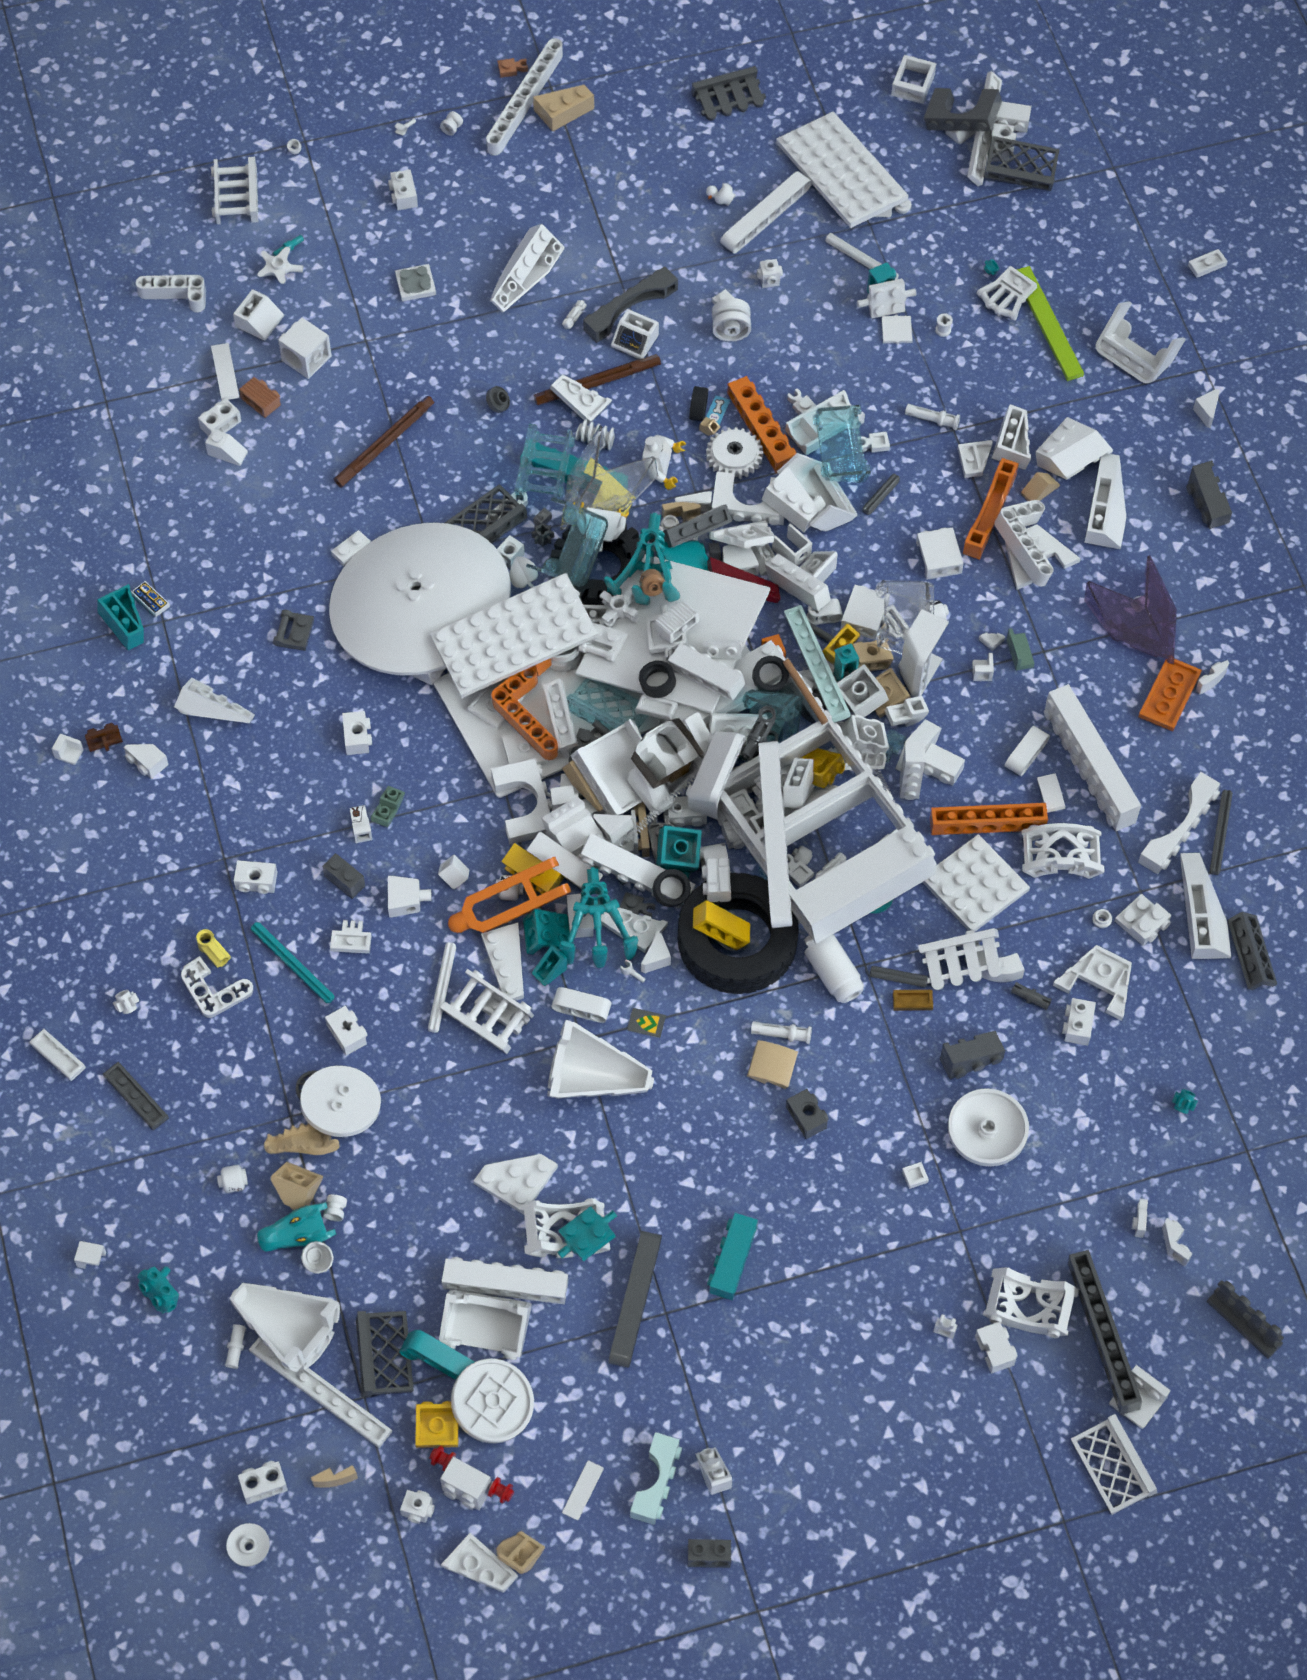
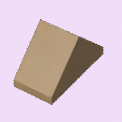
(1039, 487)

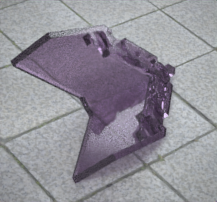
(1142, 622)

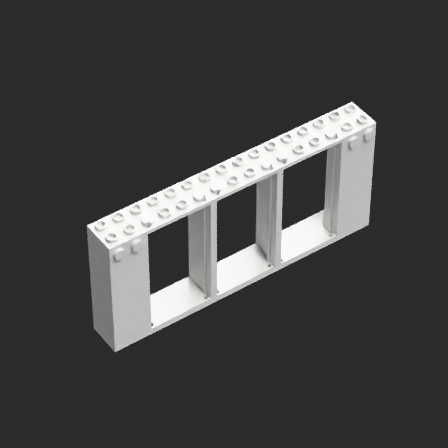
(863, 880)

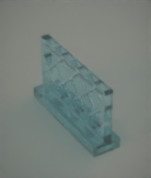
(585, 710)

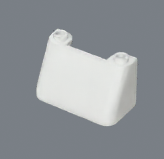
(485, 1322)

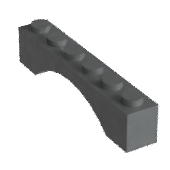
(656, 286)

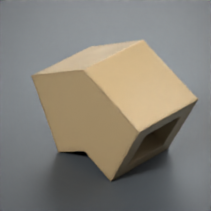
(709, 426)

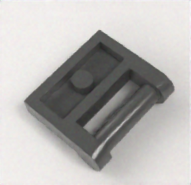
(299, 632)

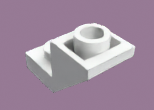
(1172, 1233)

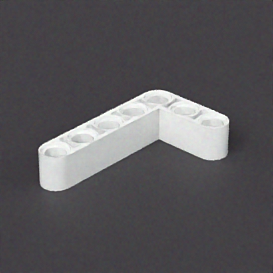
(1011, 526)

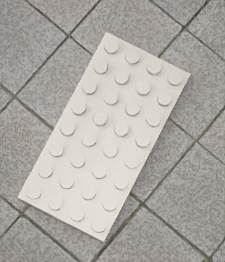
(842, 169)
(514, 635)

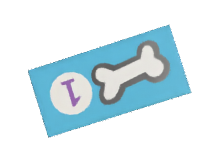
(718, 408)

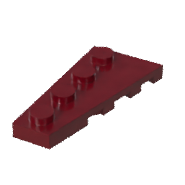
(728, 570)

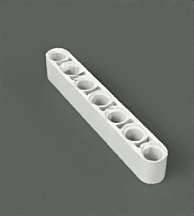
(766, 212)

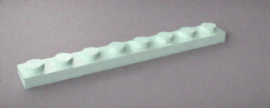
(817, 663)

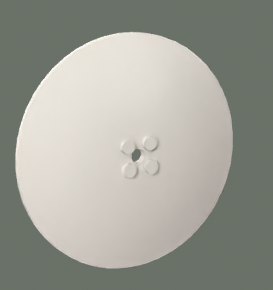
(388, 622)

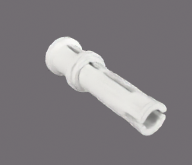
(940, 418)
(790, 1032)

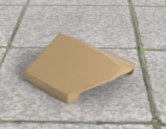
(519, 1552)

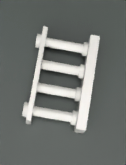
(251, 195)
(485, 1030)

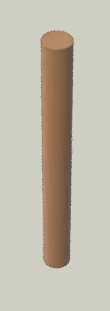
(805, 691)

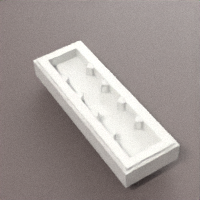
(57, 1054)

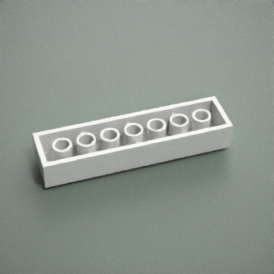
(1092, 758)

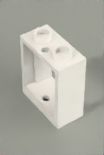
(918, 93)

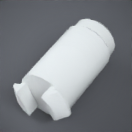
(834, 968)

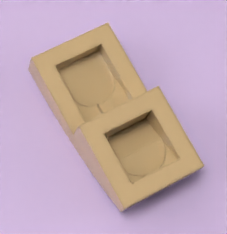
(684, 509)
(327, 1479)

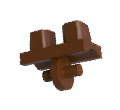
(103, 738)

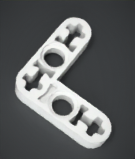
(219, 1005)

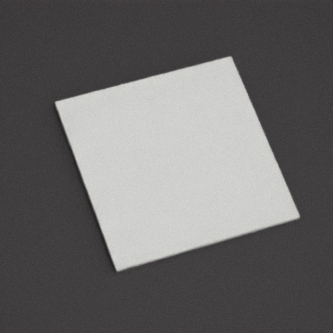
(725, 613)

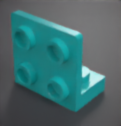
(544, 929)

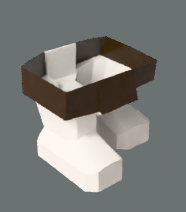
(662, 758)

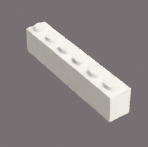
(629, 867)
(505, 1280)

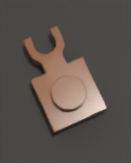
(509, 67)

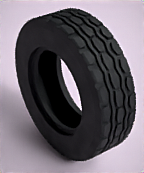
(730, 973)

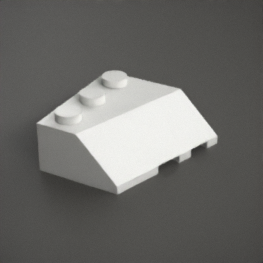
(1071, 449)

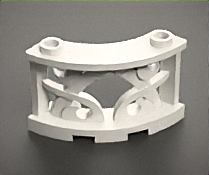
(1076, 835)
(540, 1245)
(1054, 1289)

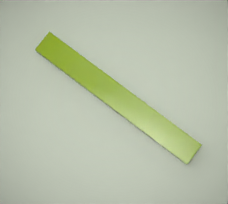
(1052, 330)

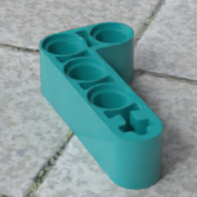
(435, 1353)

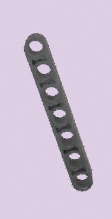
(635, 1299)

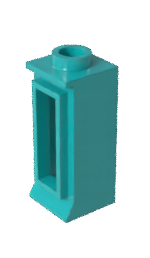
(845, 660)

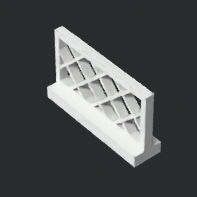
(1130, 1456)

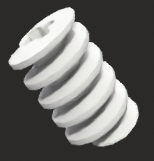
(586, 433)

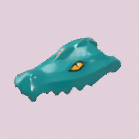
(296, 1229)

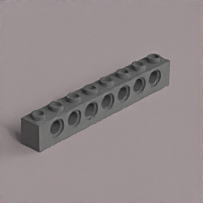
(1104, 1332)

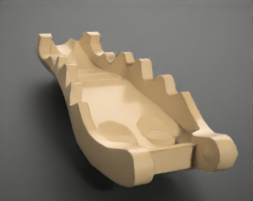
(301, 1140)

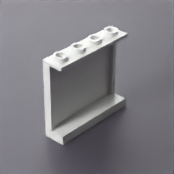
(606, 768)

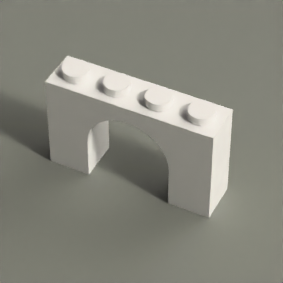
(740, 512)
(527, 776)

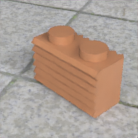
(260, 397)

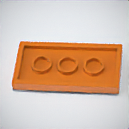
(1170, 694)

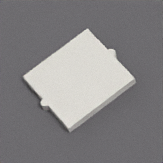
(896, 329)

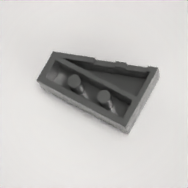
(1207, 495)
(971, 1054)

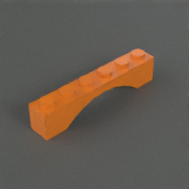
(994, 502)

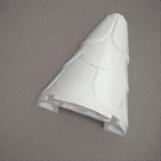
(593, 1067)
(288, 1322)

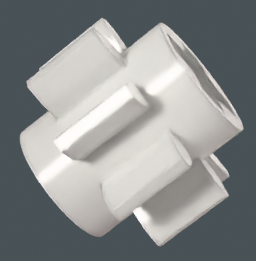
(126, 1001)

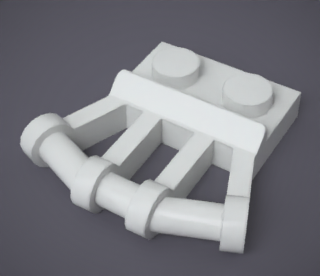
(1013, 283)

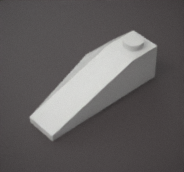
(200, 701)

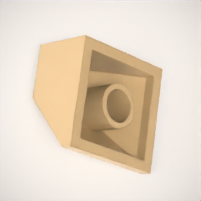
(295, 1185)

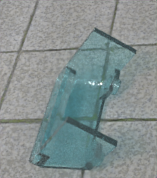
(580, 546)

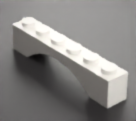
(1159, 850)

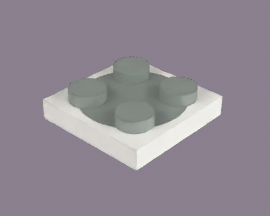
(415, 282)

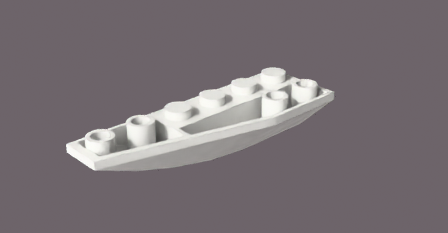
(526, 266)
(1108, 505)
(1204, 913)

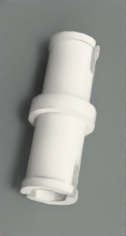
(235, 1346)

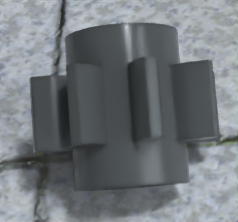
(542, 534)

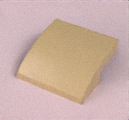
(772, 1064)

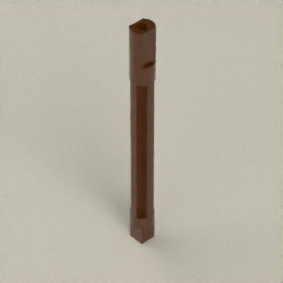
(604, 377)
(383, 441)

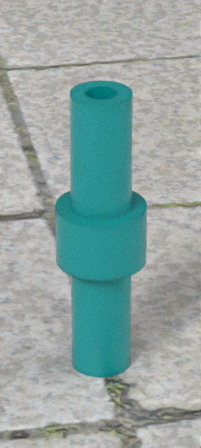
(291, 244)

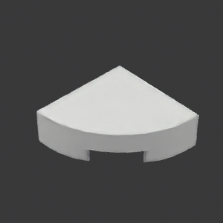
(991, 640)

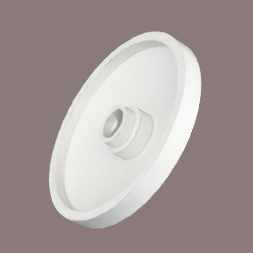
(988, 1127)

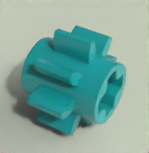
(1184, 1101)

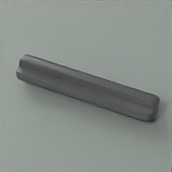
(881, 494)
(898, 976)

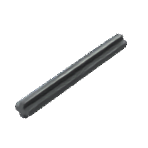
(1221, 830)

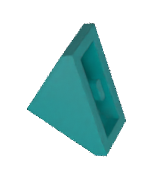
(550, 966)

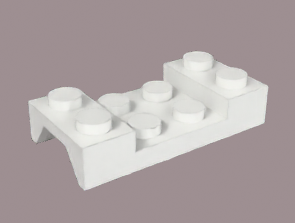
(802, 428)

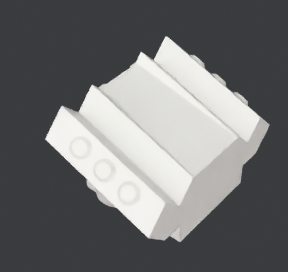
(868, 738)
(571, 826)

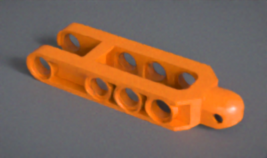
(466, 919)

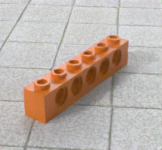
(768, 432)
(987, 818)

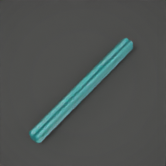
(292, 962)

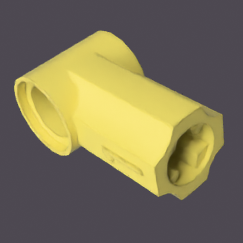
(212, 949)

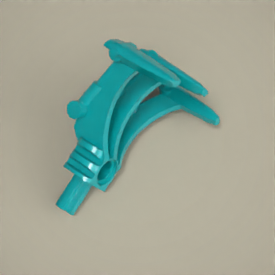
(670, 592)
(597, 906)

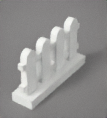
(970, 951)

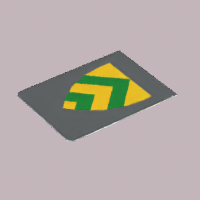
(646, 1022)

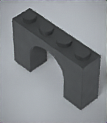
(977, 119)

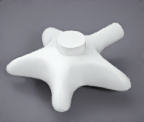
(278, 265)

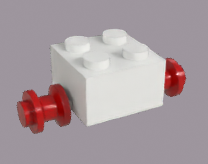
(466, 1482)

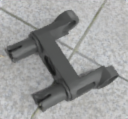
(759, 733)

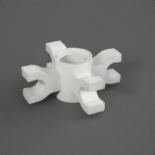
(616, 612)

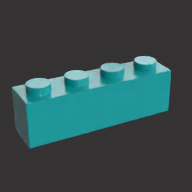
(733, 1256)

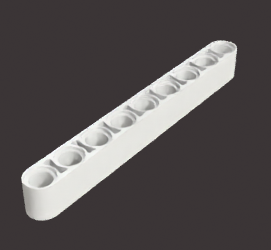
(523, 97)

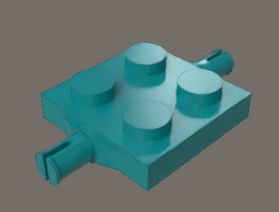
(586, 1233)

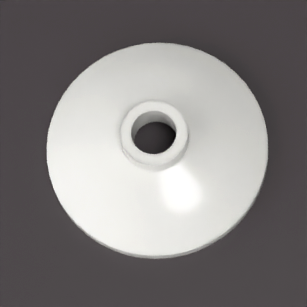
(245, 1535)

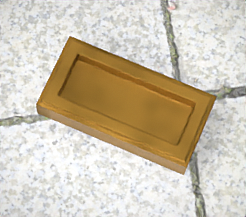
(912, 1000)

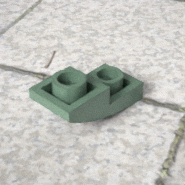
(388, 806)

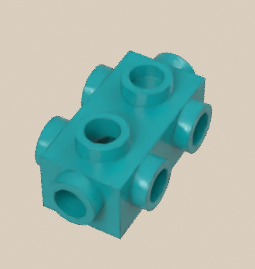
(158, 1289)

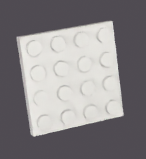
(975, 884)

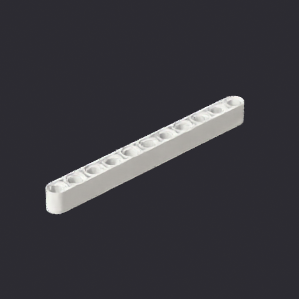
(775, 835)

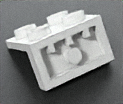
(1152, 1395)

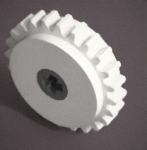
(734, 452)

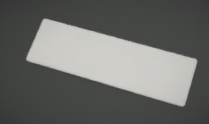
(583, 1490)

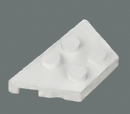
(745, 535)

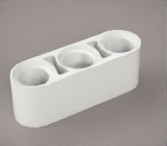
(1027, 750)
(581, 1005)

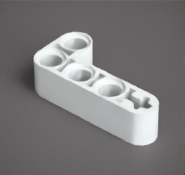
(174, 288)

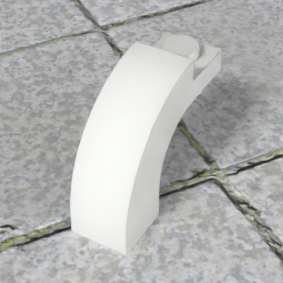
(748, 810)
(1010, 972)

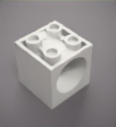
(305, 347)

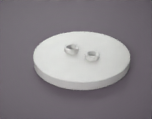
(340, 1101)
(492, 1400)

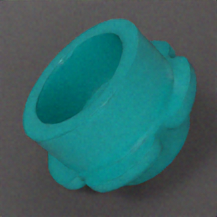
(991, 267)

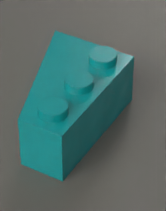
(122, 617)

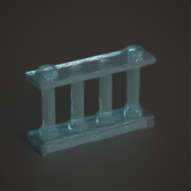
(530, 452)

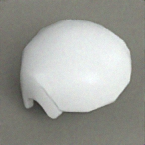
(317, 1257)

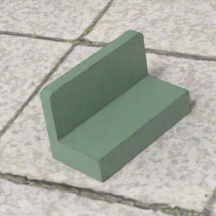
(1019, 650)

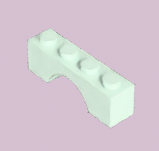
(647, 1503)

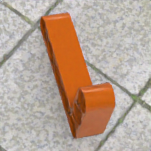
(521, 715)

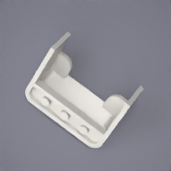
(1130, 356)
(837, 508)
(917, 661)
(714, 772)

